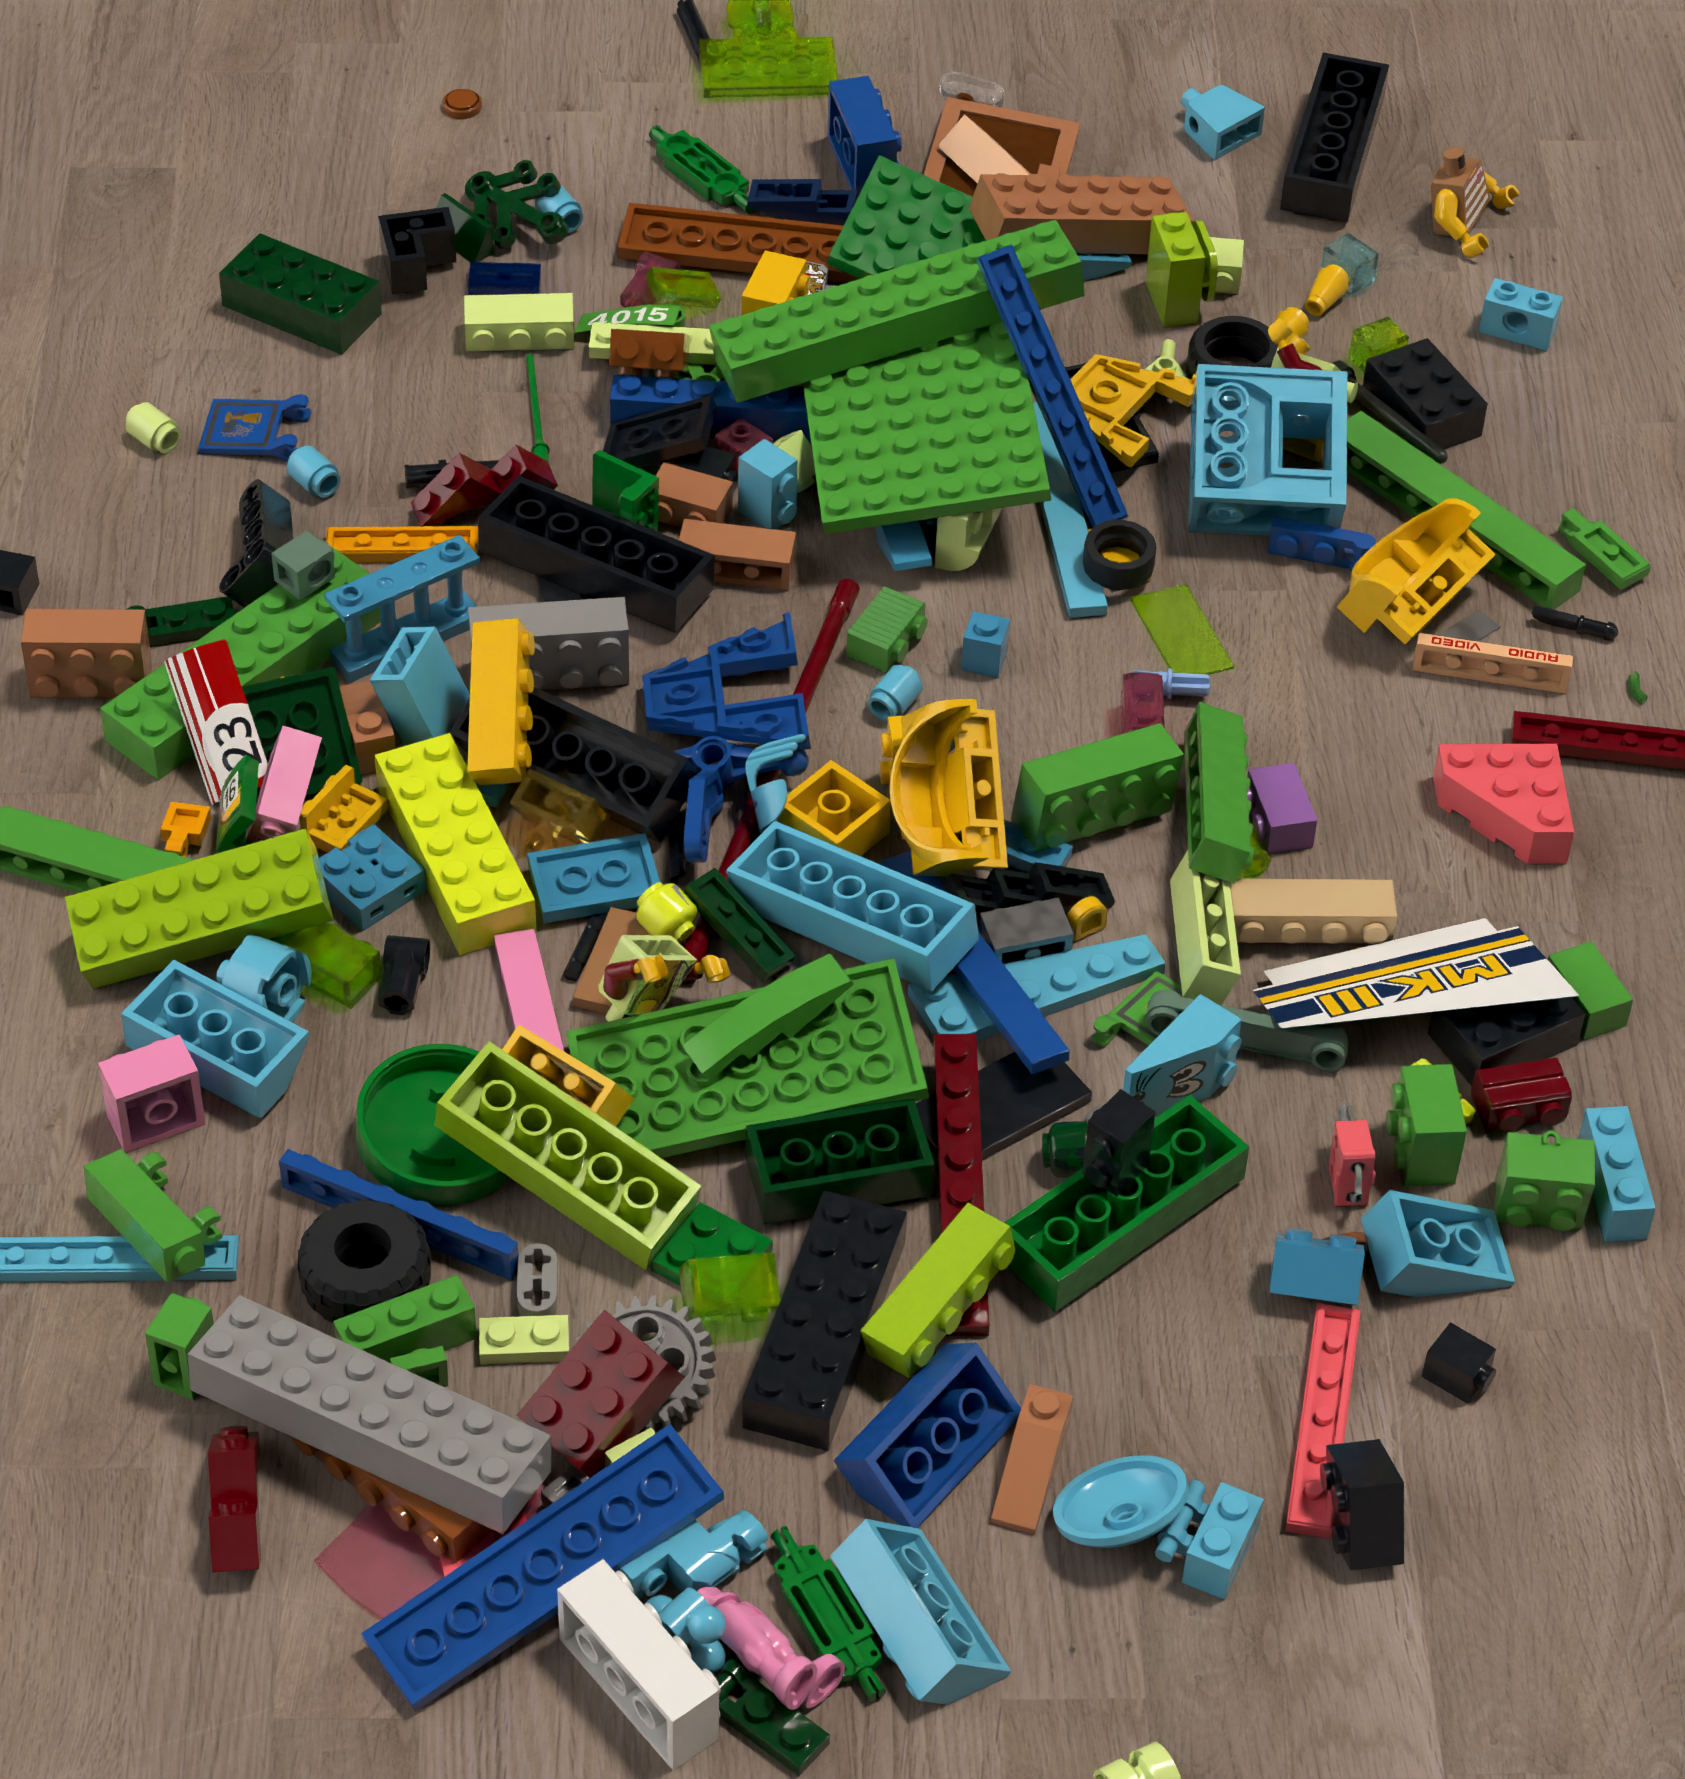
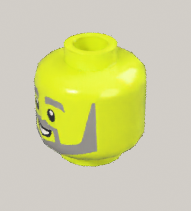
(666, 911)

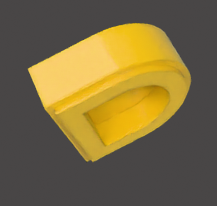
(1087, 917)

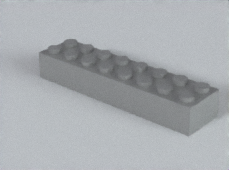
(370, 1413)

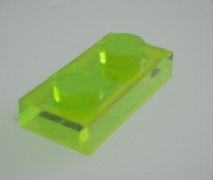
(683, 287)

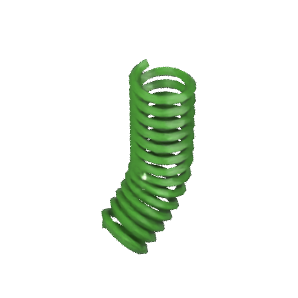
(1639, 693)

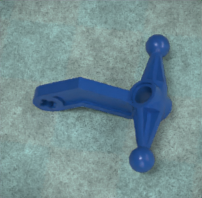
(708, 786)

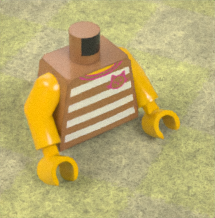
(1460, 196)

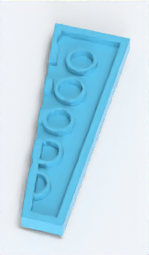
(1048, 980)

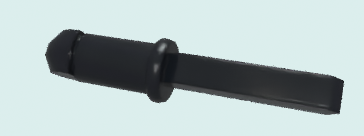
(1573, 622)

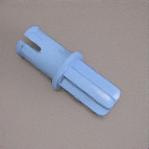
(1183, 683)

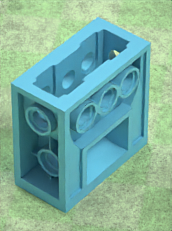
(1261, 410)

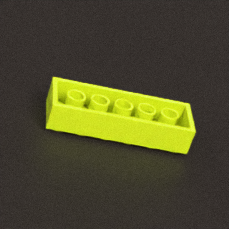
(455, 842)

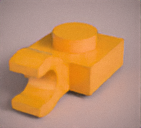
(184, 826)

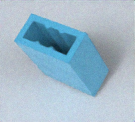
(420, 685)

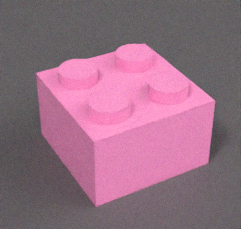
(152, 1093)

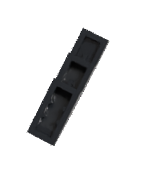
(1041, 883)

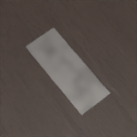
(1472, 627)

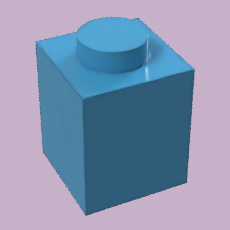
(985, 644)

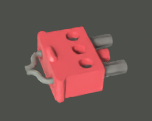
(1351, 1160)

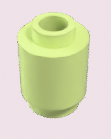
(152, 428)

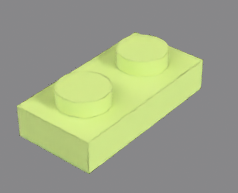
(523, 1339)

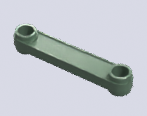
(1320, 1045)

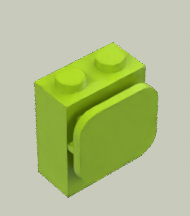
(1180, 268)

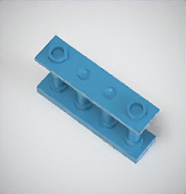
(380, 589)

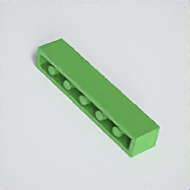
(1217, 793)

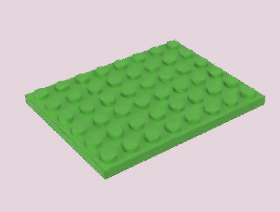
(926, 434)

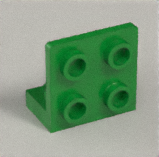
(625, 490)

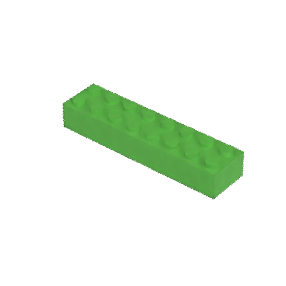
(266, 642)

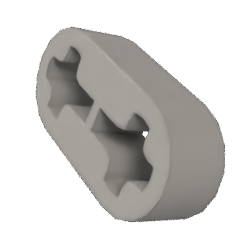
(545, 1283)

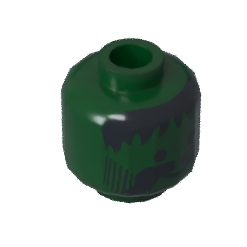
(1064, 1147)

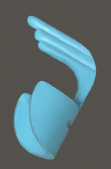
(772, 796)

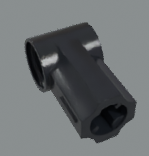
(403, 965)

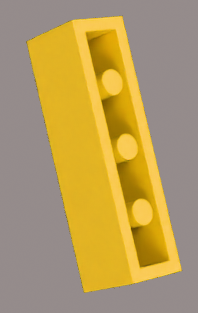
(500, 701)

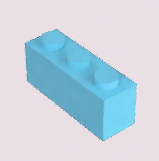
(1621, 1183)

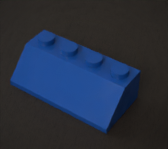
(930, 1434)

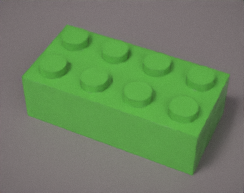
(1097, 786)

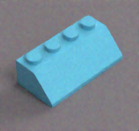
(235, 1043)
(918, 1612)

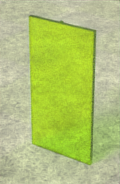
(1181, 631)

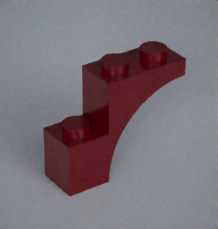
(470, 484)
(234, 1500)

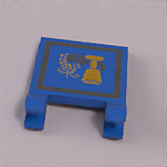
(252, 426)

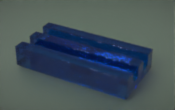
(504, 278)

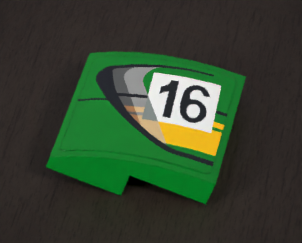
(237, 805)

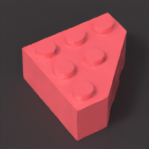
(1509, 796)

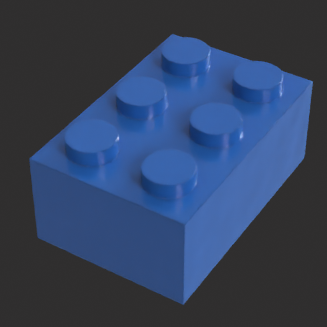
(859, 128)

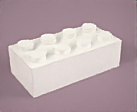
(639, 1663)

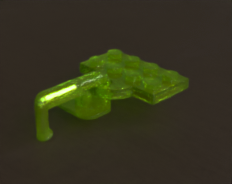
(765, 55)

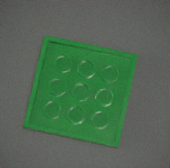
(902, 221)

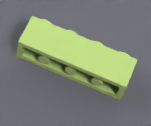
(1204, 933)

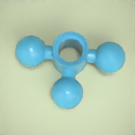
(695, 1624)

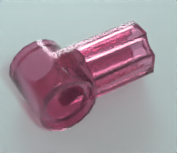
(638, 290)

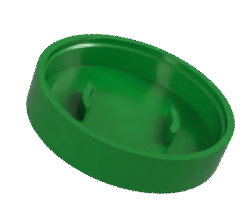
(399, 1133)

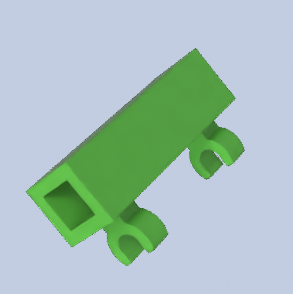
(146, 1216)

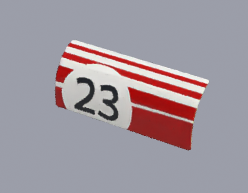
(215, 713)

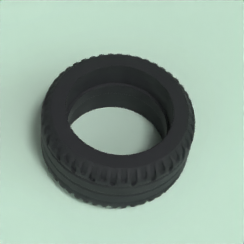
(1230, 337)

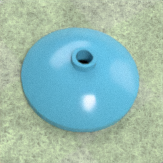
(1121, 1501)

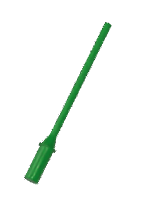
(539, 448)

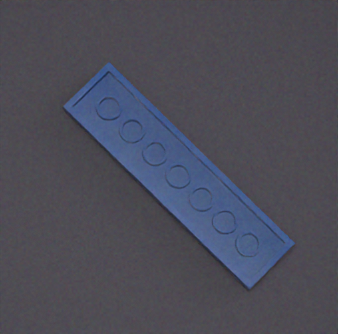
(516, 1579)

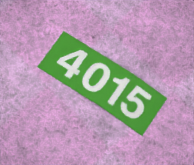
(641, 314)

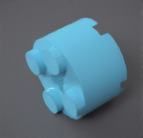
(268, 975)

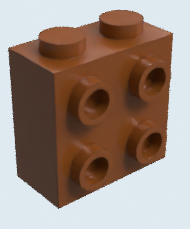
(650, 350)

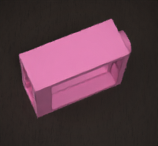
(284, 784)

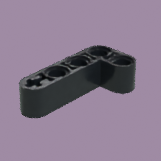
(264, 528)

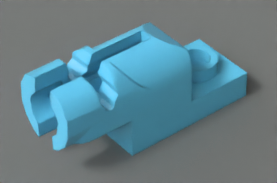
(698, 1555)

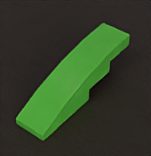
(764, 1015)

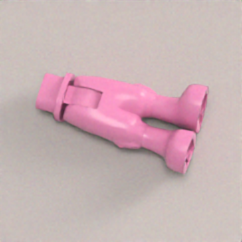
(769, 1653)

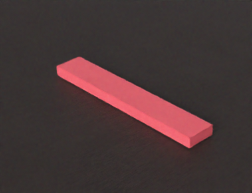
(1322, 1417)

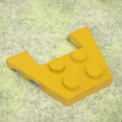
(1114, 391)

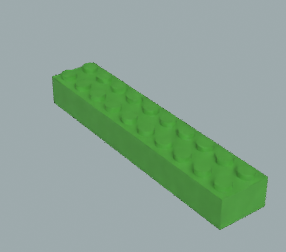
(886, 313)

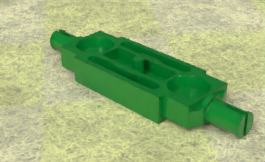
(701, 168)
(806, 1576)

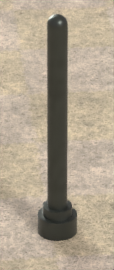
(1394, 420)

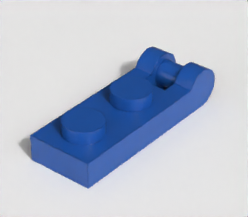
(1318, 542)

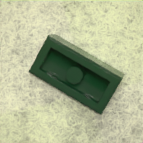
(472, 233)

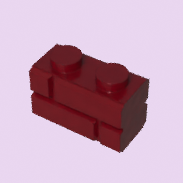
(1521, 1094)

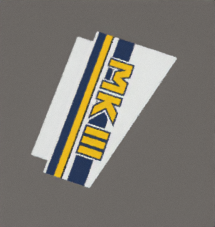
(1414, 975)

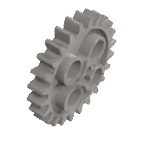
(677, 1342)

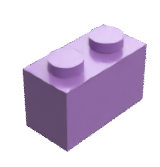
(1281, 808)

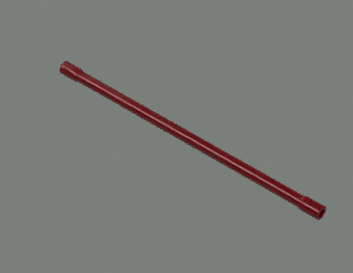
(839, 609)

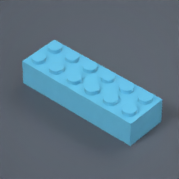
(854, 904)

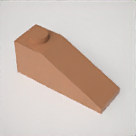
(367, 724)
(1032, 1458)

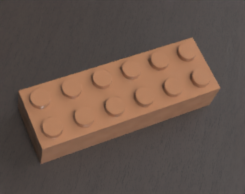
(1092, 210)

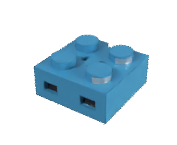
(371, 877)

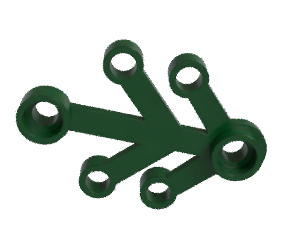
(486, 188)

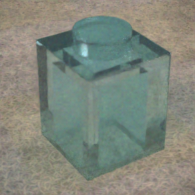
(1355, 258)

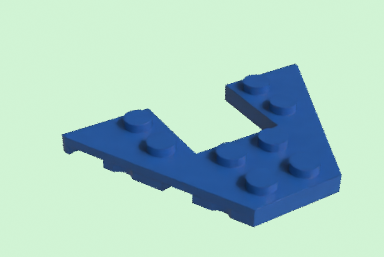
(690, 695)

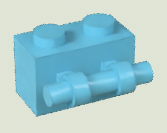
(1220, 1541)

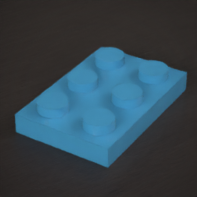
(592, 877)

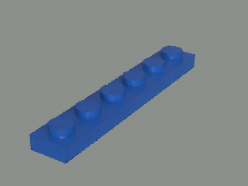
(444, 1232)

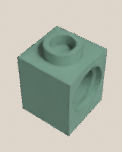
(303, 564)

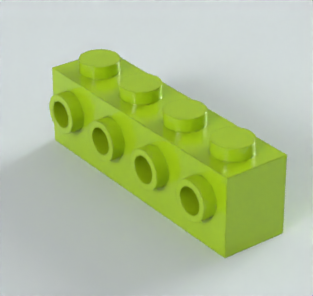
(939, 1290)

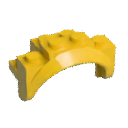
(1416, 570)
(950, 794)

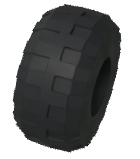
(361, 1233)

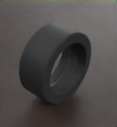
(1116, 574)

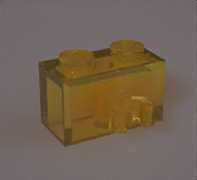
(557, 812)

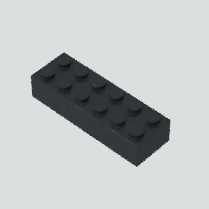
(1334, 137)
(596, 552)
(625, 773)
(817, 1328)

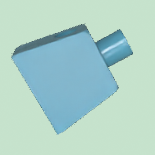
(1221, 119)

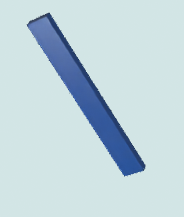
(1051, 386)
(1000, 994)

